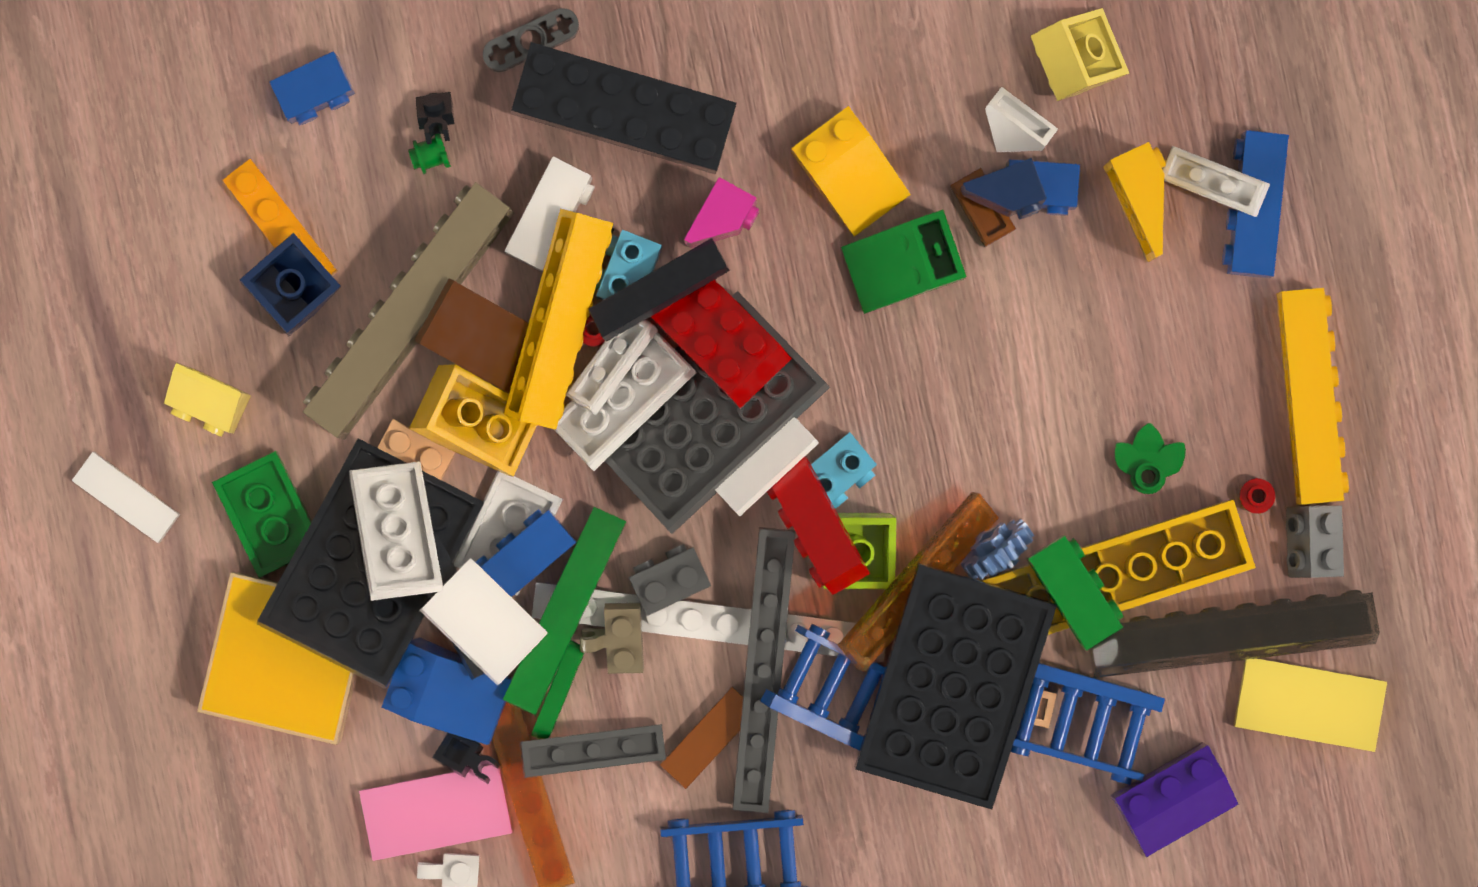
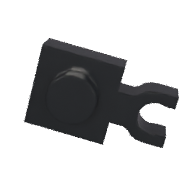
(434, 114)
(462, 755)

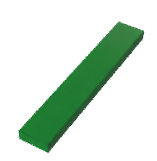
(565, 610)

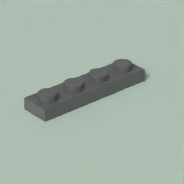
(592, 750)

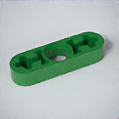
(558, 691)

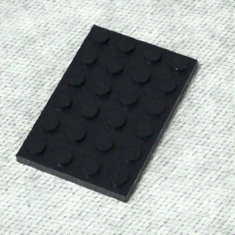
(325, 589)
(955, 686)

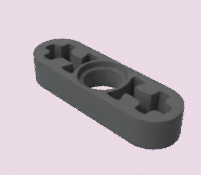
(510, 58)

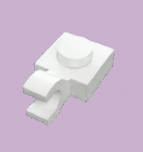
(455, 871)

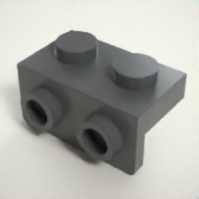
(1314, 541)
(669, 580)

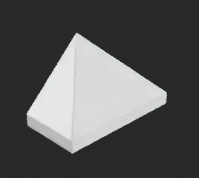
(1016, 125)

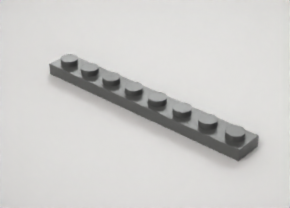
(763, 669)

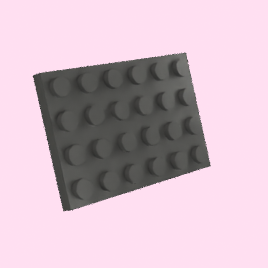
(706, 437)

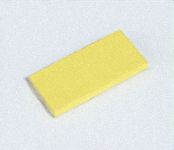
(1310, 704)

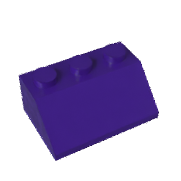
(1175, 799)

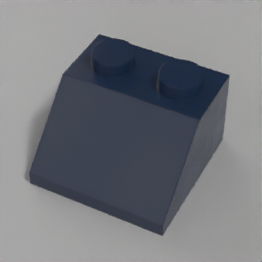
(1008, 190)
(290, 284)

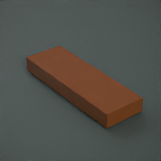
(705, 739)

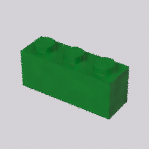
(1076, 591)

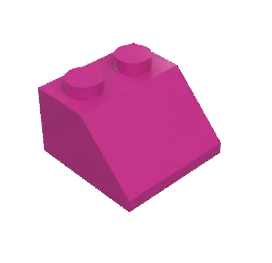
(723, 214)

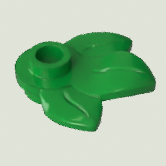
(1149, 454)

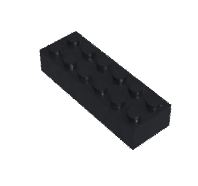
(623, 108)

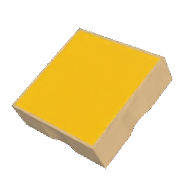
(267, 678)

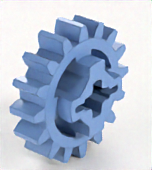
(997, 549)

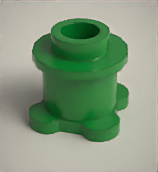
(429, 155)

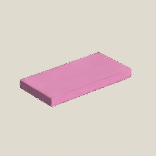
(434, 812)

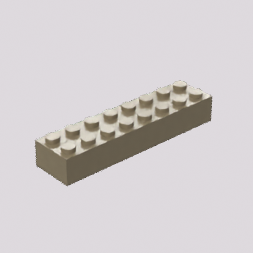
(395, 324)

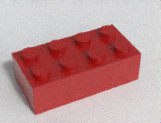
(723, 341)

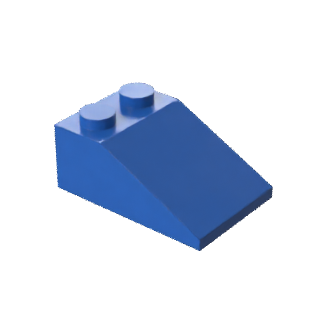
(438, 693)

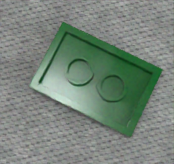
(264, 512)

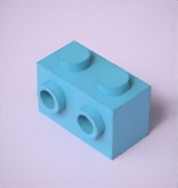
(630, 260)
(843, 467)

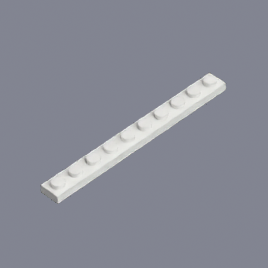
(699, 620)

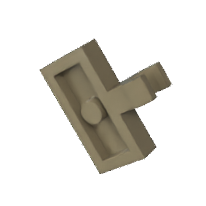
(620, 638)

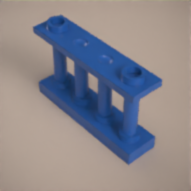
(1107, 696)
(816, 714)
(783, 819)

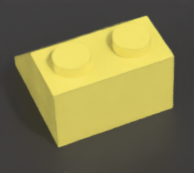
(1079, 54)
(206, 399)

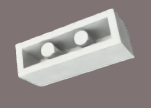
(559, 188)

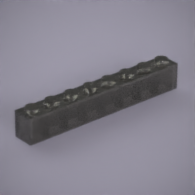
(1238, 634)

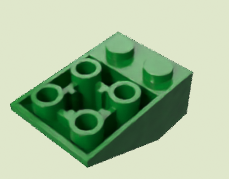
(904, 262)

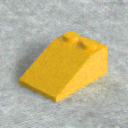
(850, 171)
(1140, 190)
(469, 419)

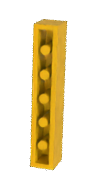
(558, 319)
(1311, 396)

